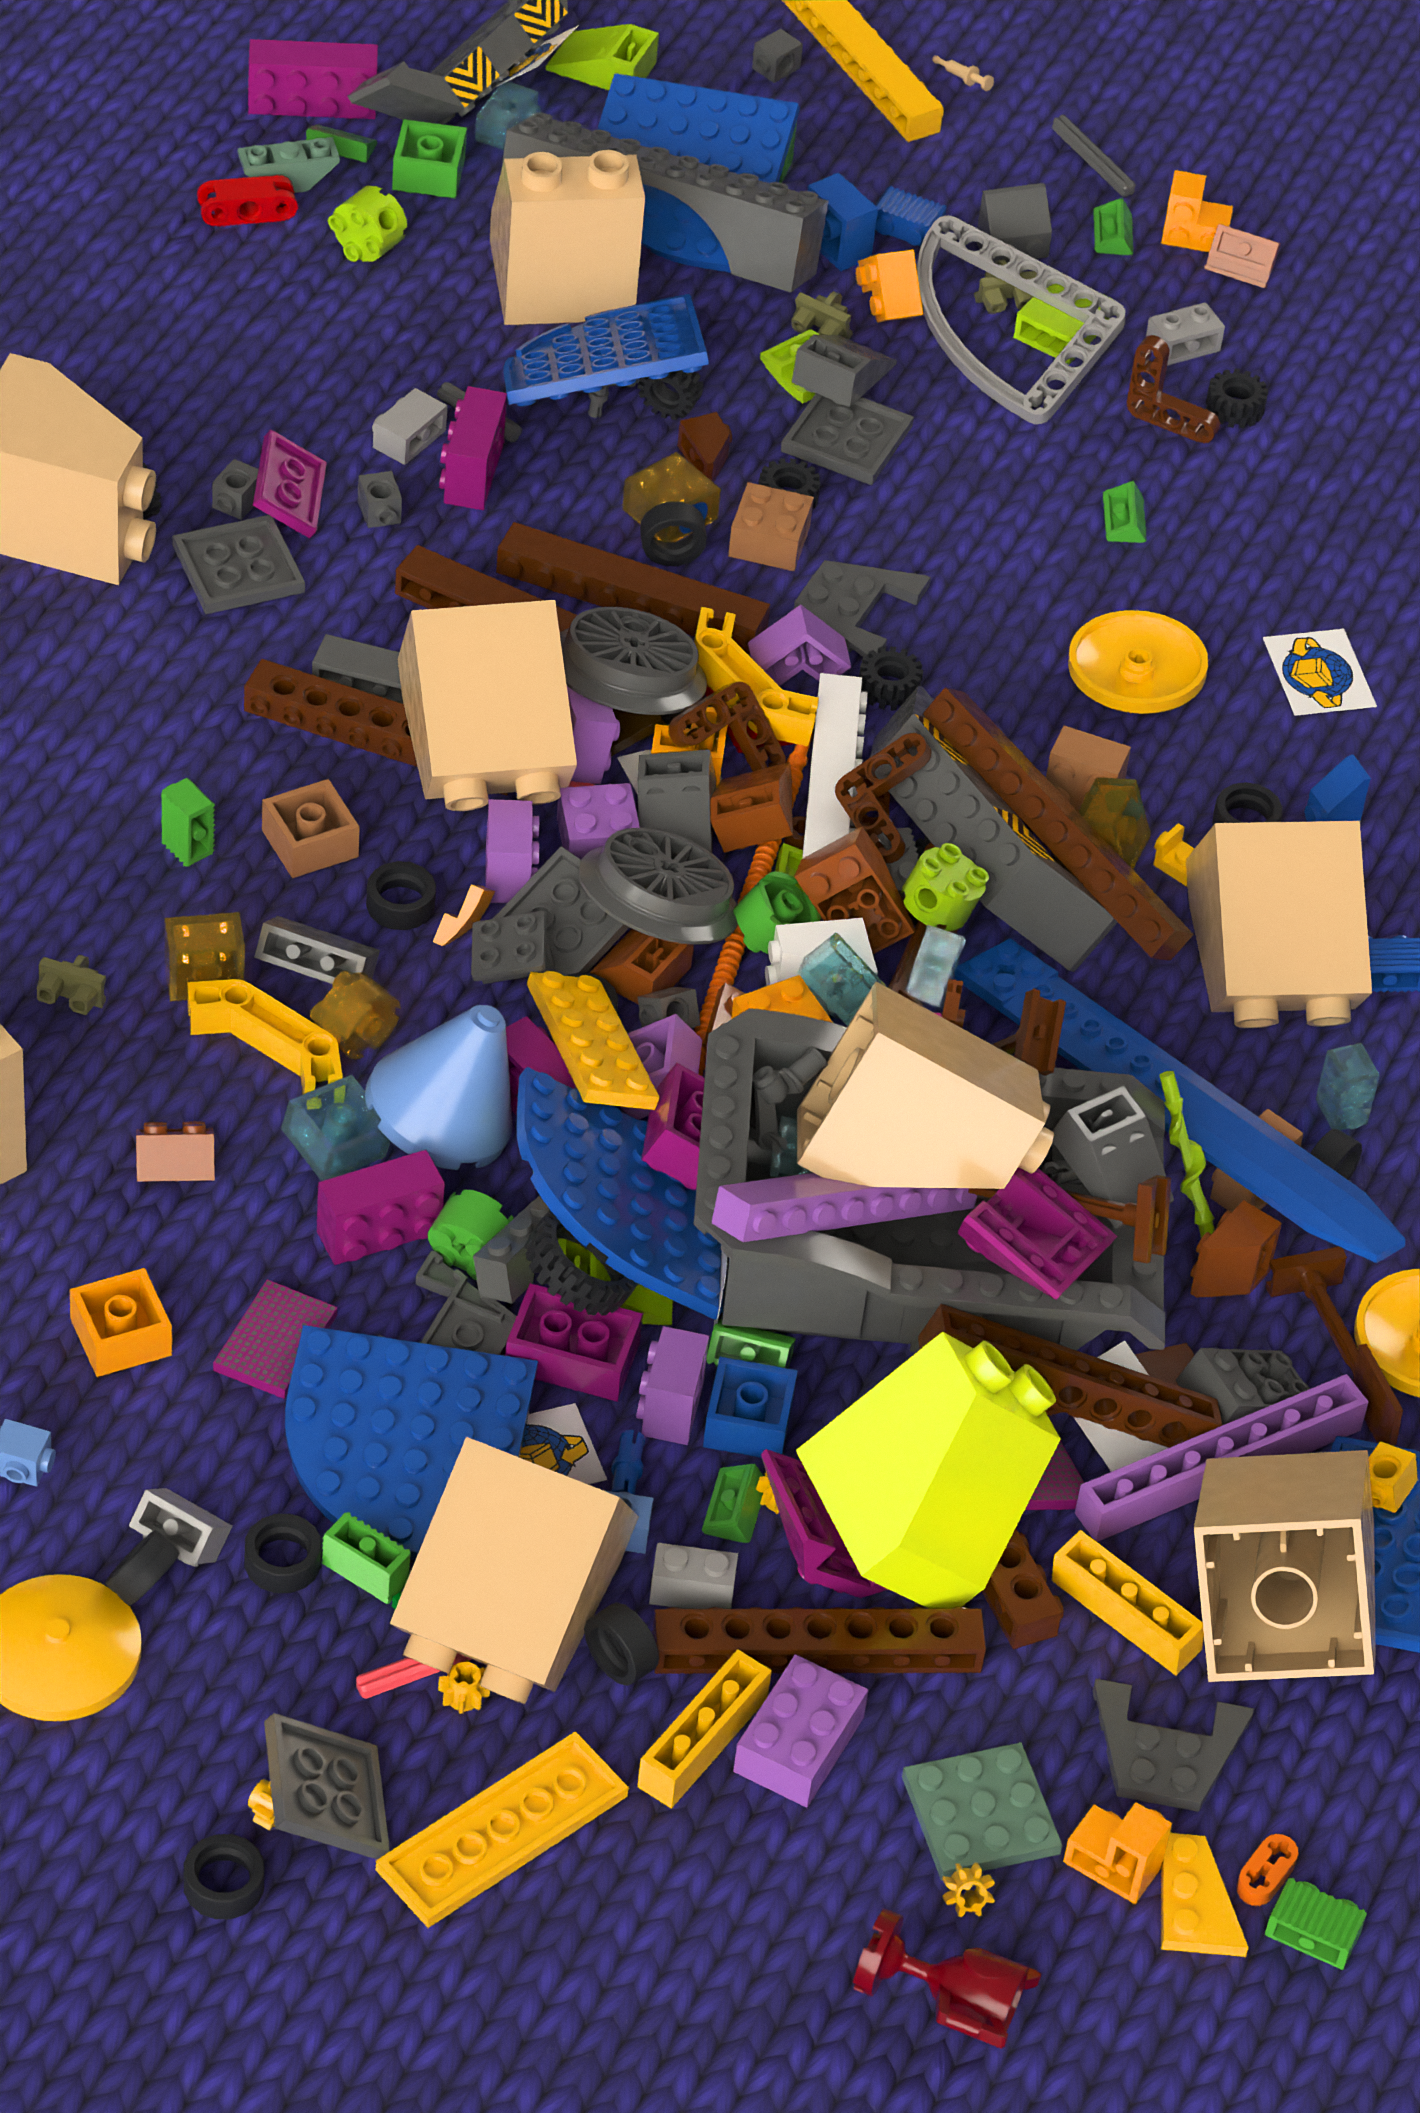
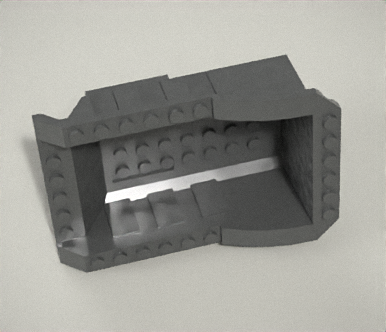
(894, 1274)

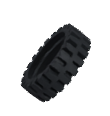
(568, 1279)

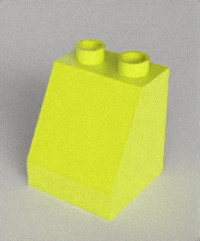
(935, 1469)

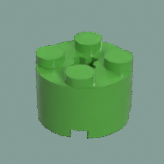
(772, 903)
(465, 1227)

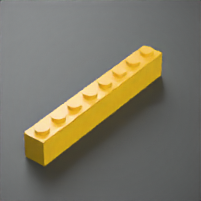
(871, 65)

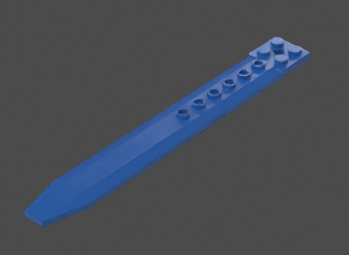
(1226, 1131)

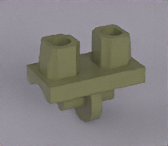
(995, 291)
(822, 312)
(73, 981)

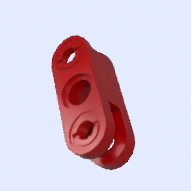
(247, 200)

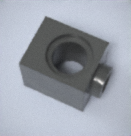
(777, 55)
(235, 489)
(379, 499)
(667, 1003)

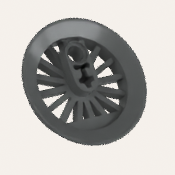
(632, 661)
(661, 886)

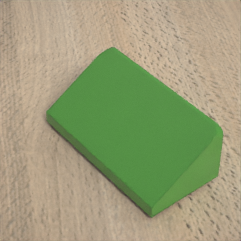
(347, 144)
(1113, 228)
(1124, 514)
(734, 1504)

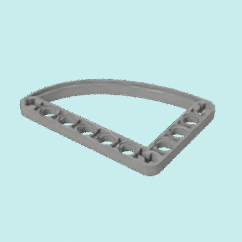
(969, 365)

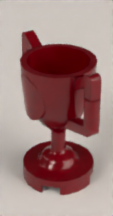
(971, 1990)

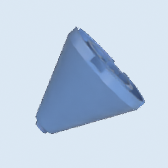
(448, 1091)

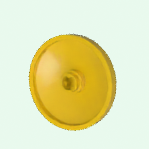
(1138, 661)
(1391, 1328)
(65, 1647)

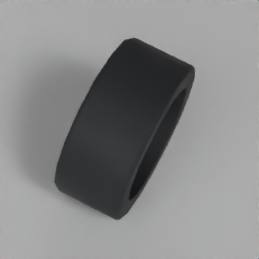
(669, 515)
(1247, 796)
(401, 915)
(1338, 1152)
(282, 1528)
(621, 1644)
(224, 1848)

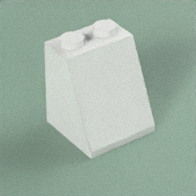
(797, 940)

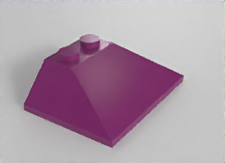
(1036, 1232)
(810, 1530)

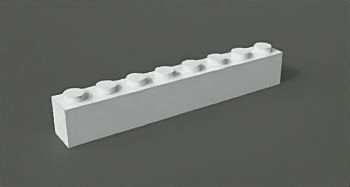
(833, 757)

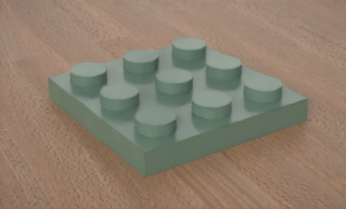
(981, 1810)

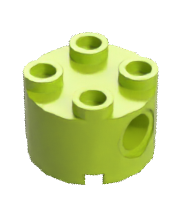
(368, 224)
(944, 887)

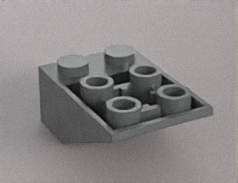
(839, 368)
(677, 794)
(1109, 1147)
(1242, 1379)

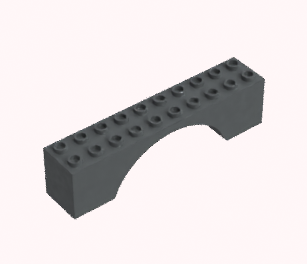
(762, 226)

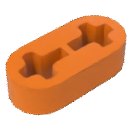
(1260, 1864)

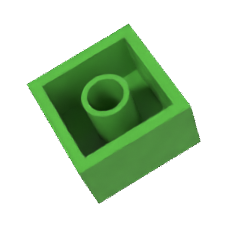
(429, 158)

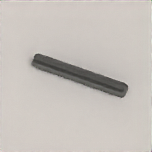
(1093, 156)

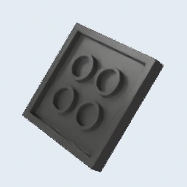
(848, 439)
(238, 564)
(574, 924)
(326, 1786)

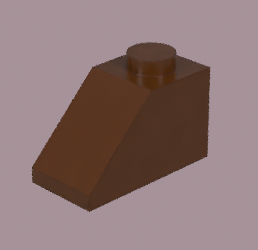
(705, 443)

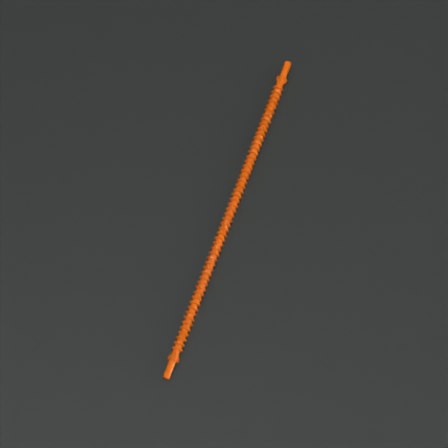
(734, 944)

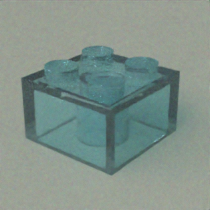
(335, 1129)

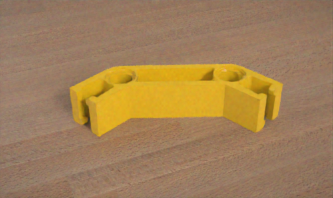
(725, 663)
(266, 1025)

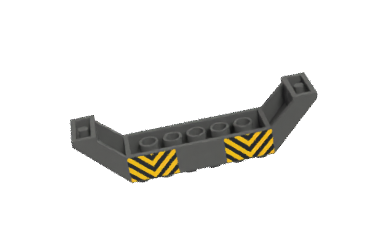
(467, 70)
(962, 809)

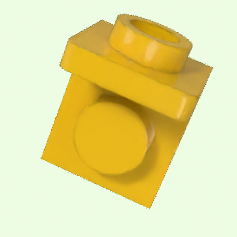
(1172, 853)

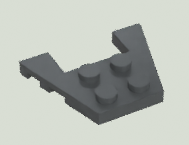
(848, 592)
(465, 1318)
(1163, 1762)

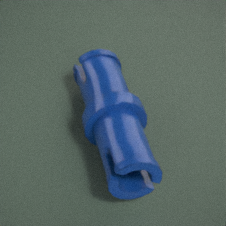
(628, 1465)

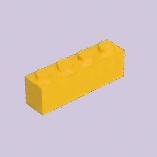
(1128, 1602)
(704, 1728)

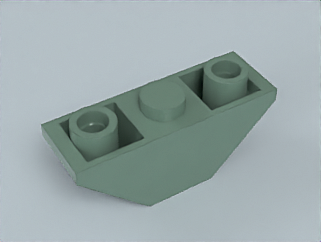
(299, 161)

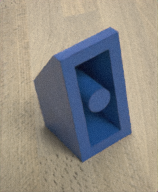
(1339, 794)

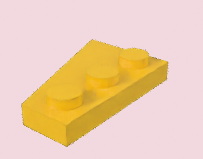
(1195, 1901)

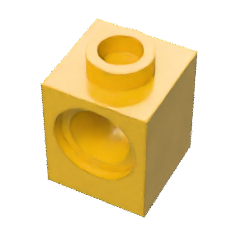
(1391, 1476)

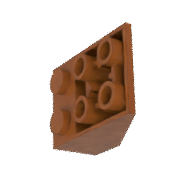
(753, 807)
(854, 882)

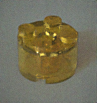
(357, 1013)

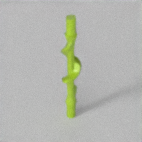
(1191, 1152)

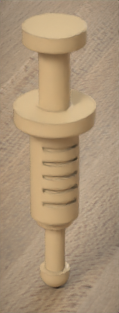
(969, 74)

